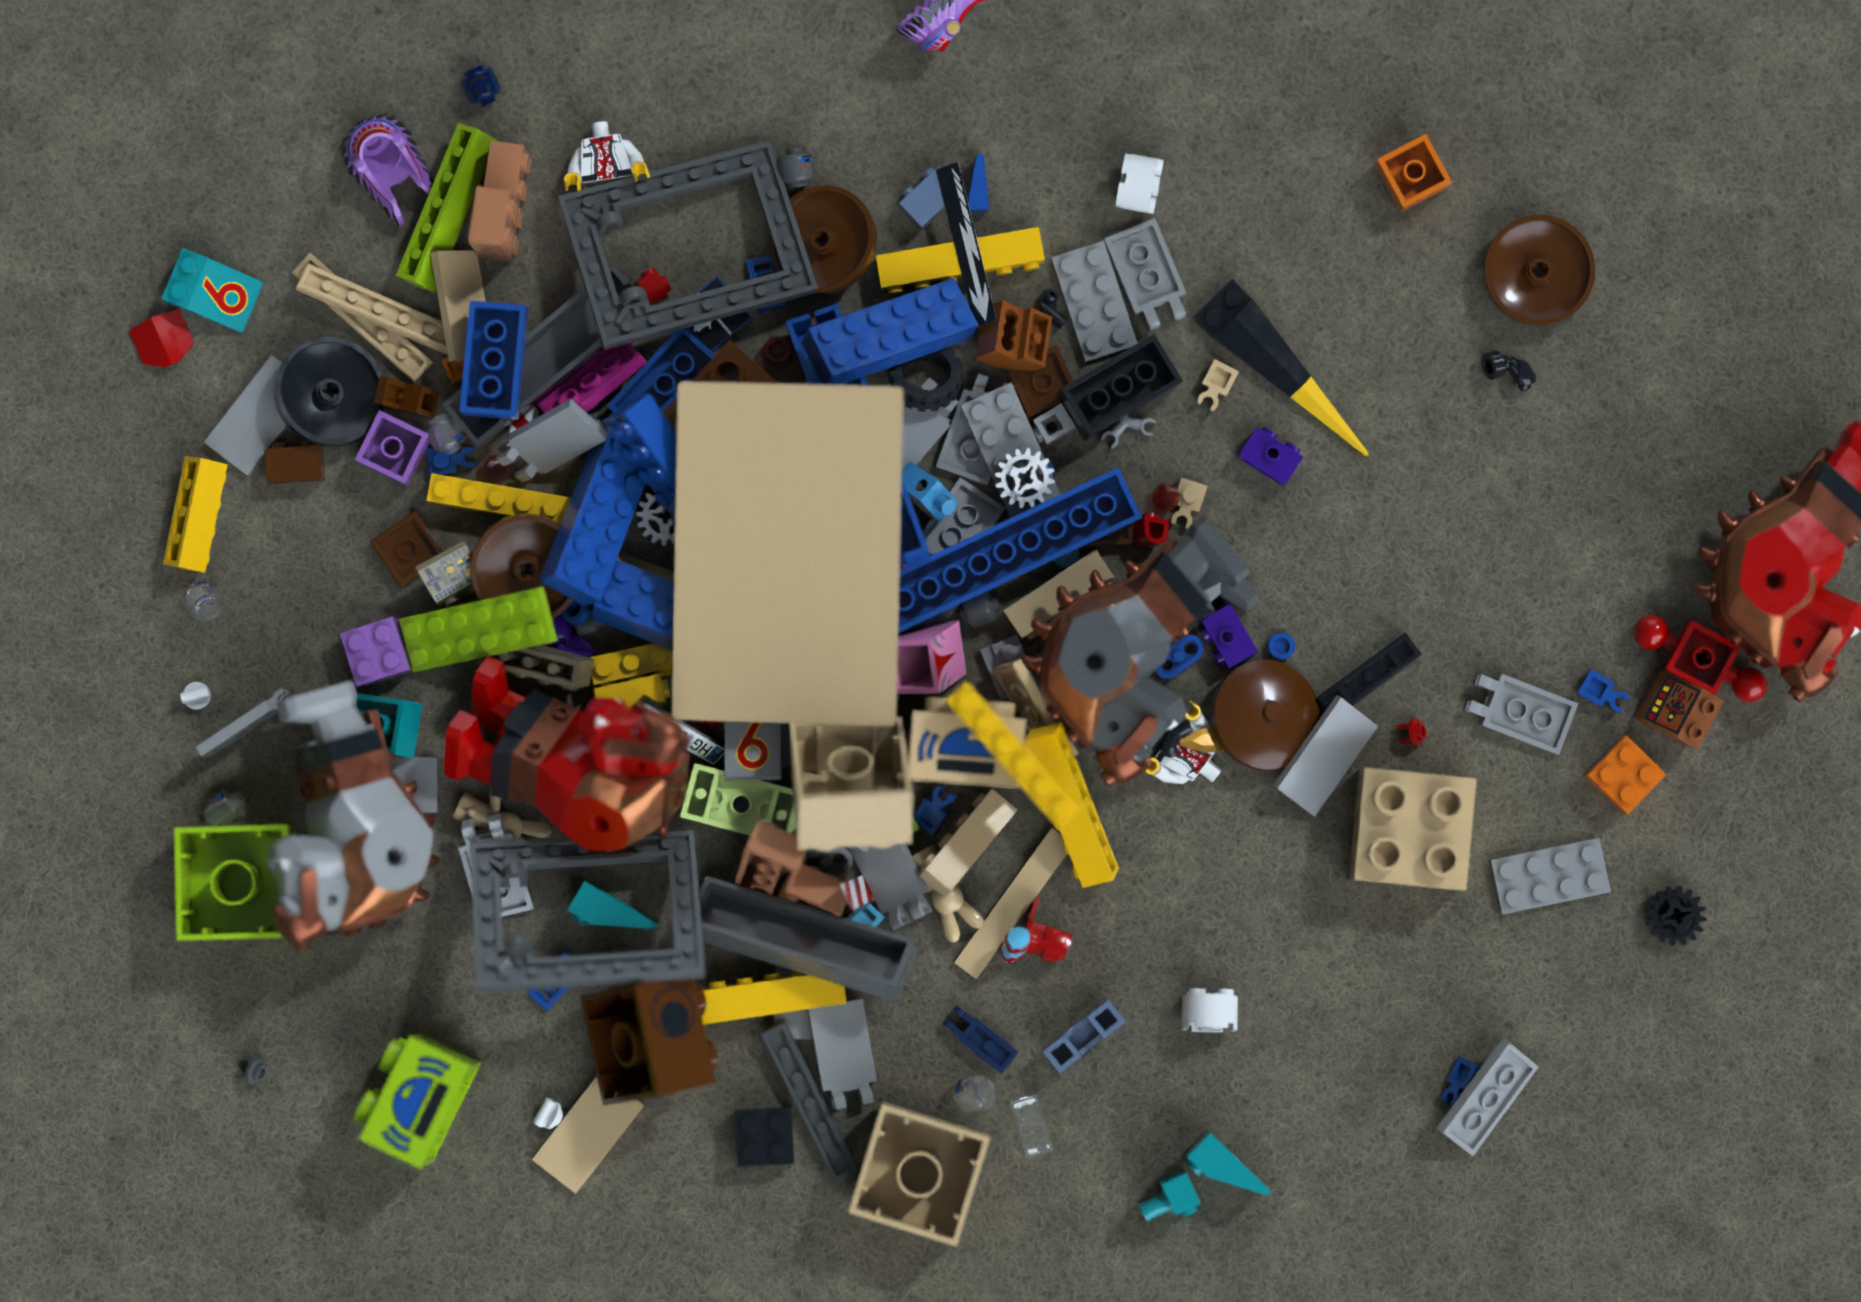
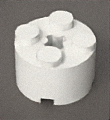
(1139, 183)
(1210, 1011)

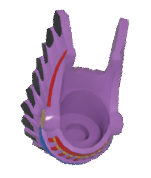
(935, 22)
(382, 156)

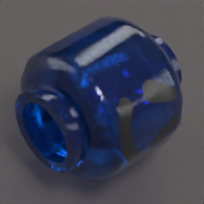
(480, 85)

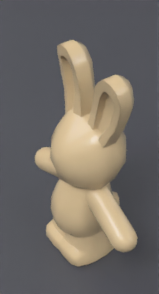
(471, 807)
(948, 905)

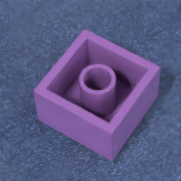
(393, 448)
(376, 652)

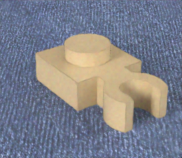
(1218, 381)
(1190, 500)

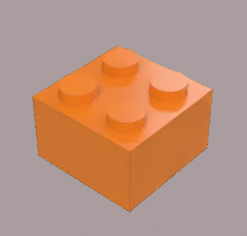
(1413, 173)
(1625, 775)

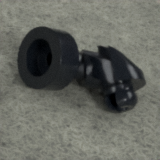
(1495, 365)

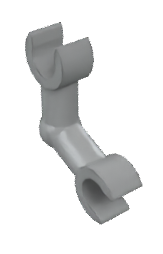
(1130, 422)

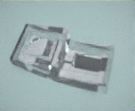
(1031, 1126)

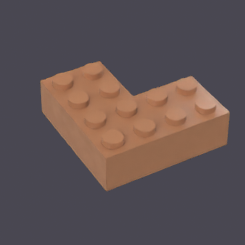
(498, 203)
(777, 869)

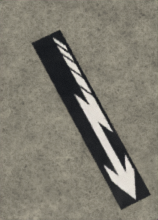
(966, 243)

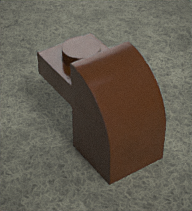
(406, 397)

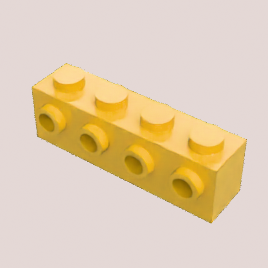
(195, 514)
(632, 664)

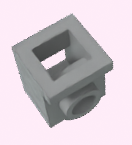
(1058, 416)

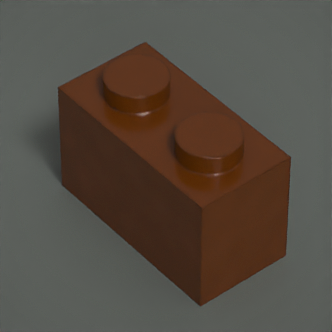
(294, 463)

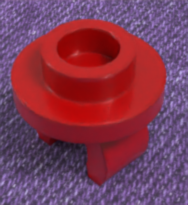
(1416, 732)

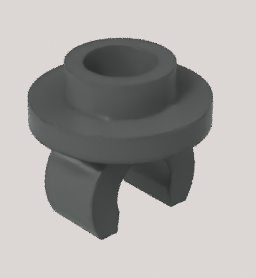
(255, 1071)

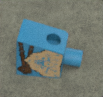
(932, 501)

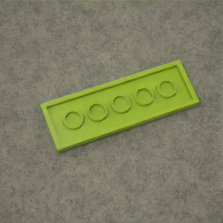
(478, 629)

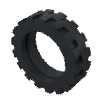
(930, 398)

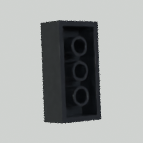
(1119, 387)

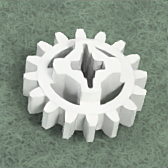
(1033, 462)
(648, 515)

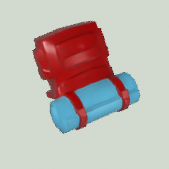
(1035, 939)

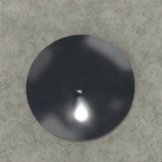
(328, 391)

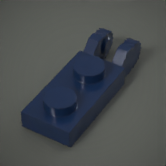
(983, 1041)

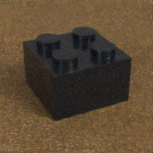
(764, 1136)

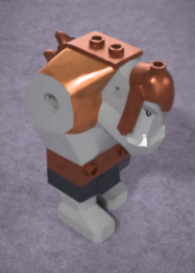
(362, 823)

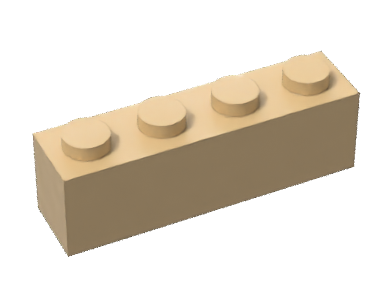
(1042, 602)
(968, 842)

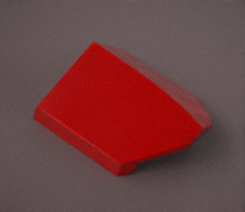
(162, 339)

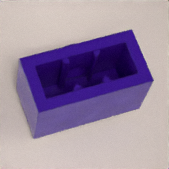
(1271, 456)
(1227, 636)

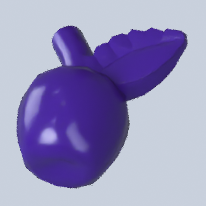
(567, 641)

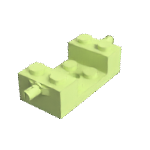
(711, 801)

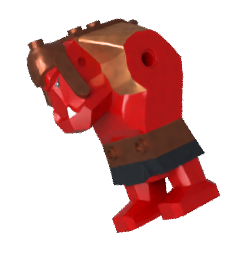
(1777, 562)
(592, 772)

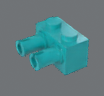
(1176, 1196)

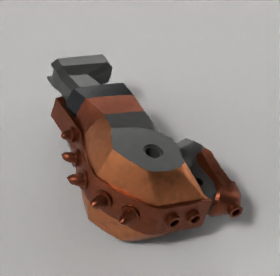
(1122, 632)

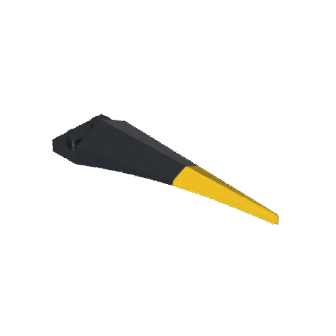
(1246, 332)

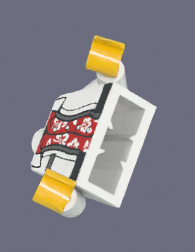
(604, 160)
(1187, 762)

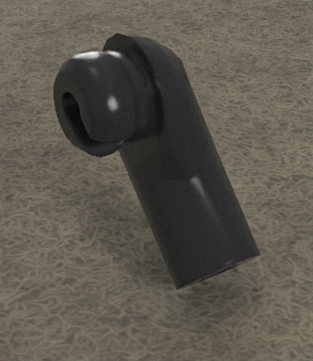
(1048, 305)
(1171, 738)

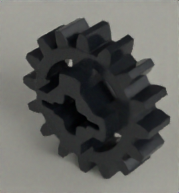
(1673, 903)

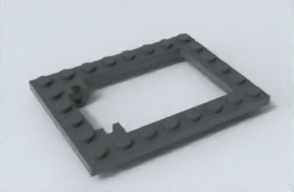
(594, 208)
(507, 971)

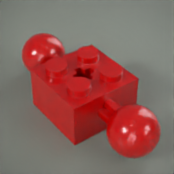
(1747, 683)

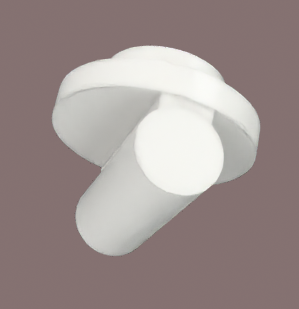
(196, 695)
(549, 1114)

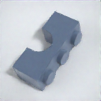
(1083, 1036)

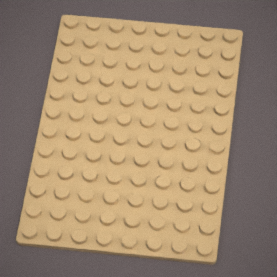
(787, 553)

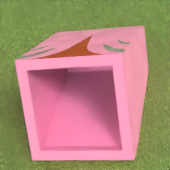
(930, 658)

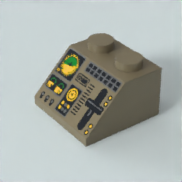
(449, 575)

